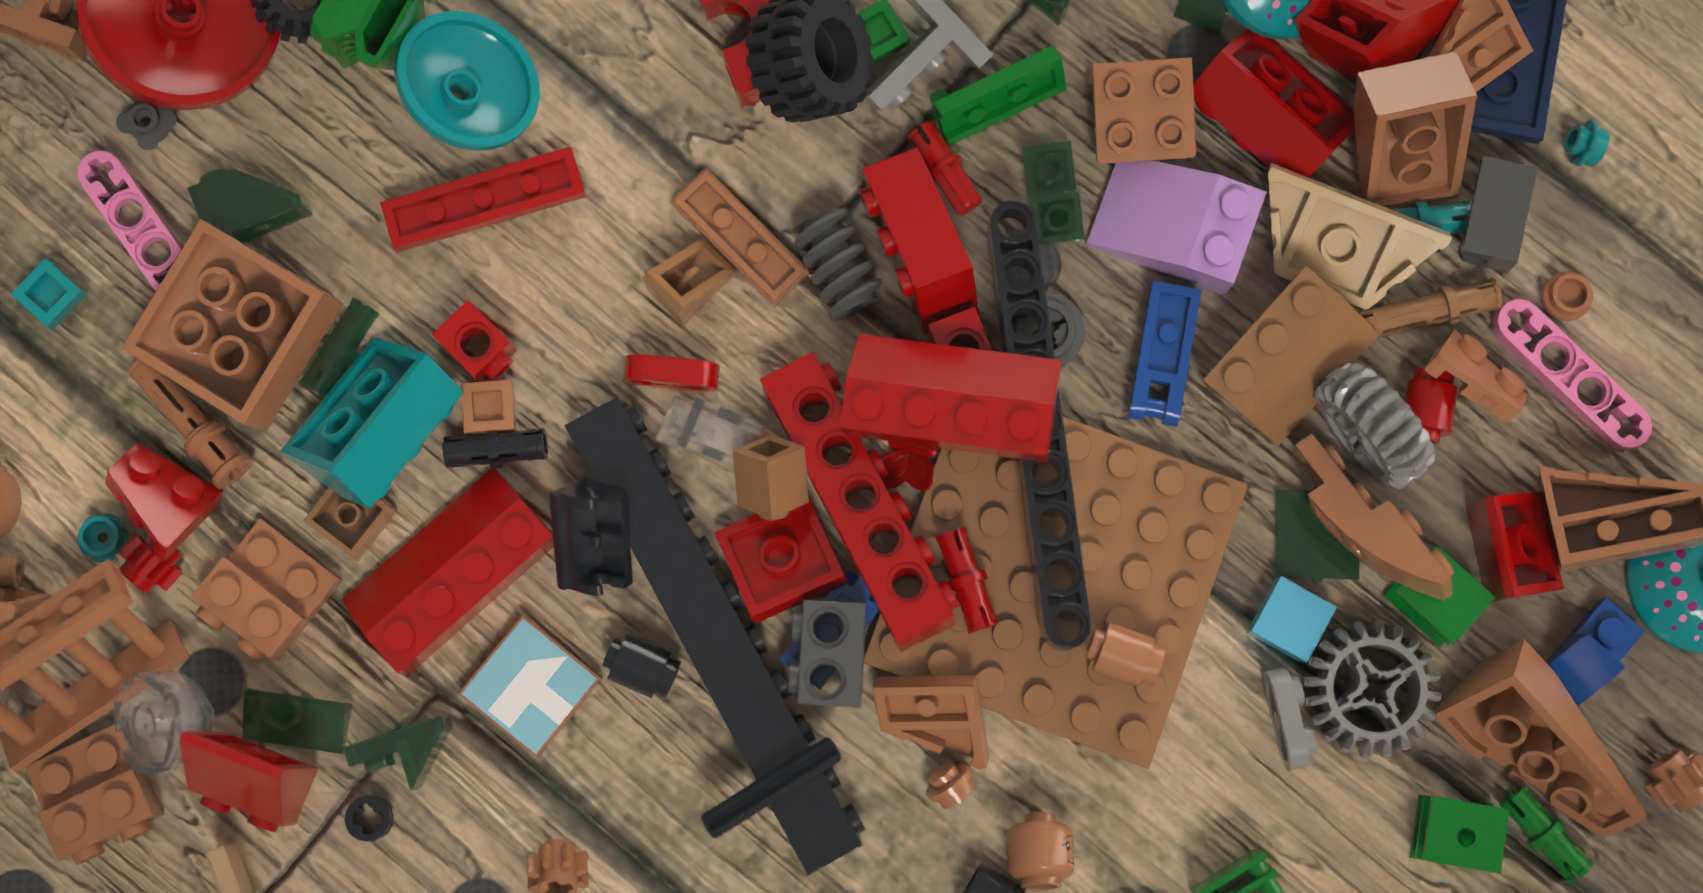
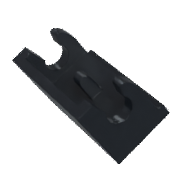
(591, 537)

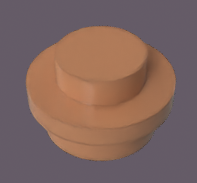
(1567, 296)
(950, 784)

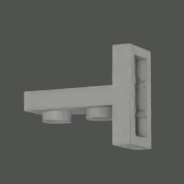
(927, 53)

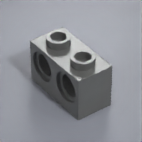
(844, 654)

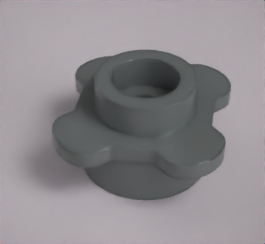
(147, 135)

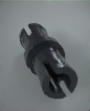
(495, 448)

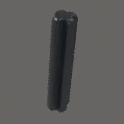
(771, 787)

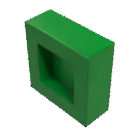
(885, 30)

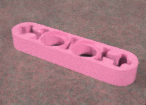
(146, 231)
(1576, 368)

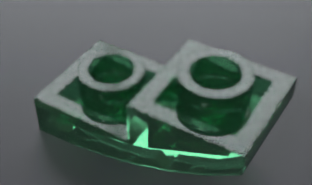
(1053, 192)

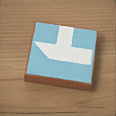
(530, 686)

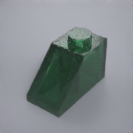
(245, 204)

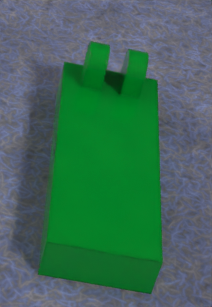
(998, 95)

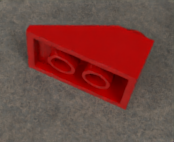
(245, 777)

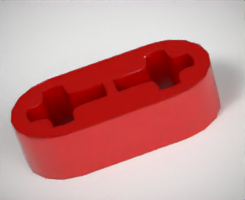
(671, 373)

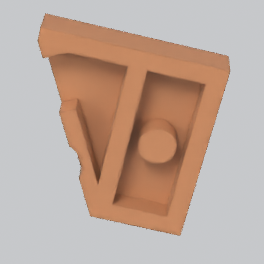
(1484, 38)

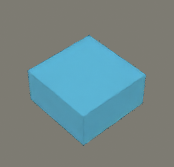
(1291, 619)

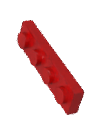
(483, 199)

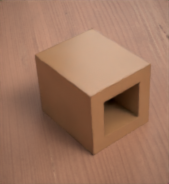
(771, 477)

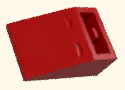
(1370, 33)

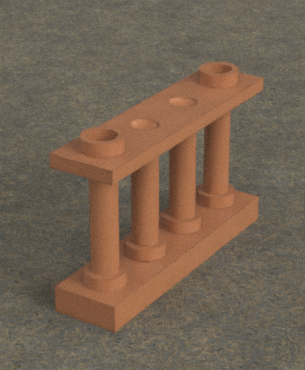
(61, 625)

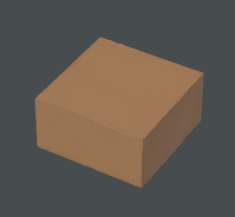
(347, 523)

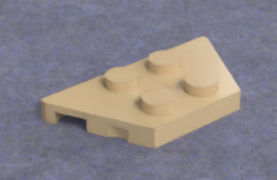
(1344, 238)

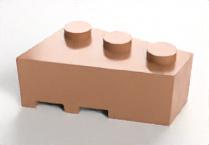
(1619, 518)

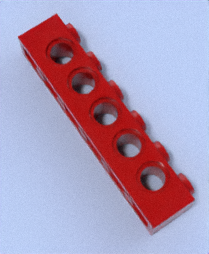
(908, 619)

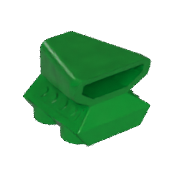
(365, 29)

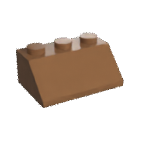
(1289, 354)

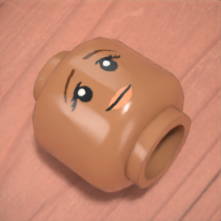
(1040, 851)

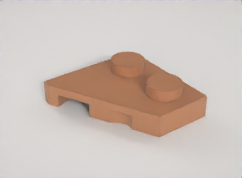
(1482, 380)
(934, 713)

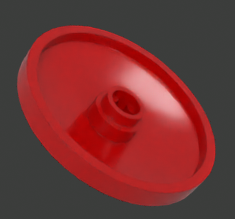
(177, 49)

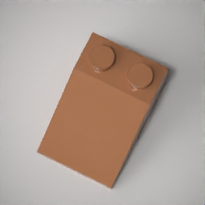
(1413, 130)

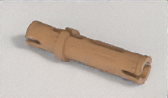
(1442, 306)

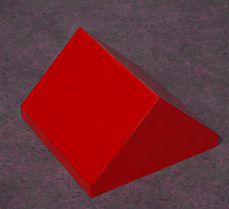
(1514, 545)

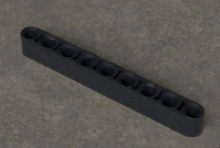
(1059, 499)

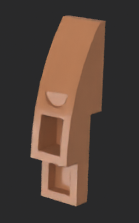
(1376, 536)

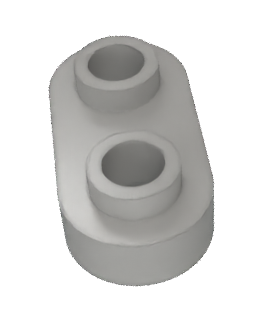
(1294, 739)

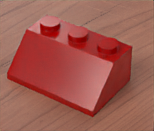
(1273, 104)

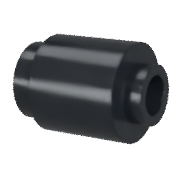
(641, 666)

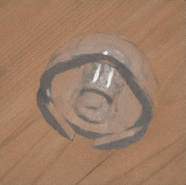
(154, 714)

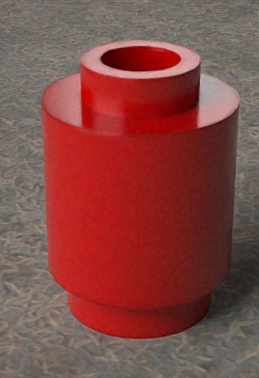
(1433, 402)

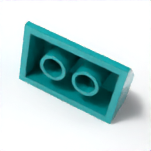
(373, 421)

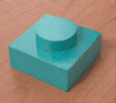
(48, 294)

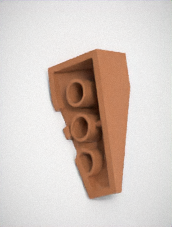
(1531, 726)

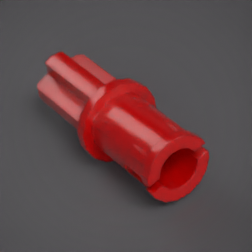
(946, 169)

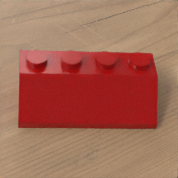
(951, 397)
(448, 572)

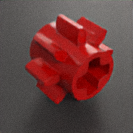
(145, 568)

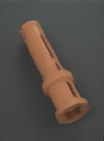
(199, 442)

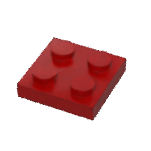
(780, 561)

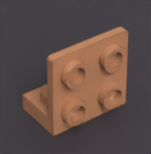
(1143, 110)

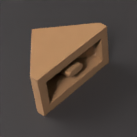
(688, 279)

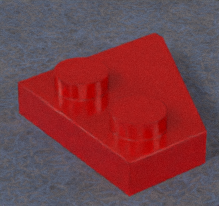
(161, 497)

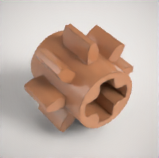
(1677, 780)
(557, 868)

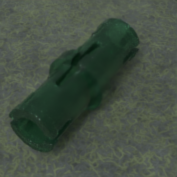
(339, 347)

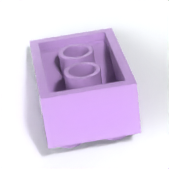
(1177, 221)

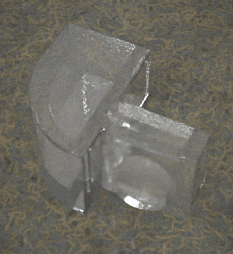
(707, 431)

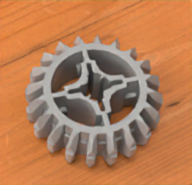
(1374, 425)
(1408, 668)

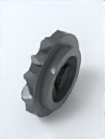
(1069, 335)

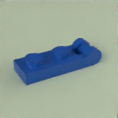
(1164, 351)

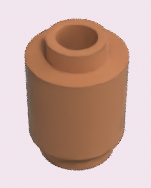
(1125, 655)

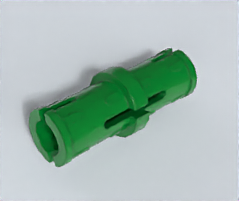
(1546, 834)

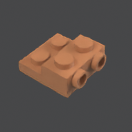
(265, 592)
(92, 796)

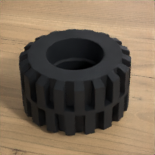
(809, 58)

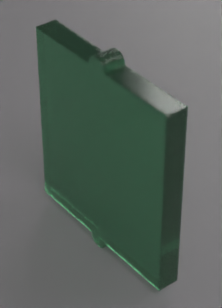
(1305, 545)

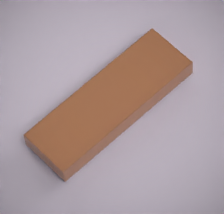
(740, 237)

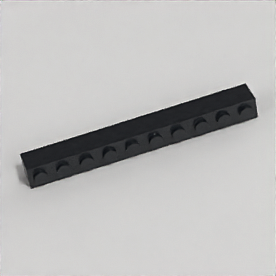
(712, 632)

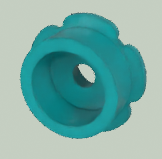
(1586, 144)
(92, 529)

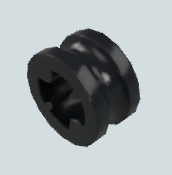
(359, 831)

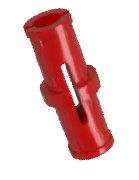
(967, 580)

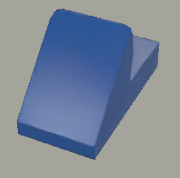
(1594, 650)

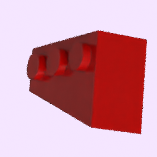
(919, 237)

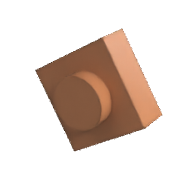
(488, 406)

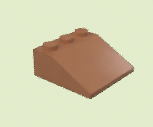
(232, 326)

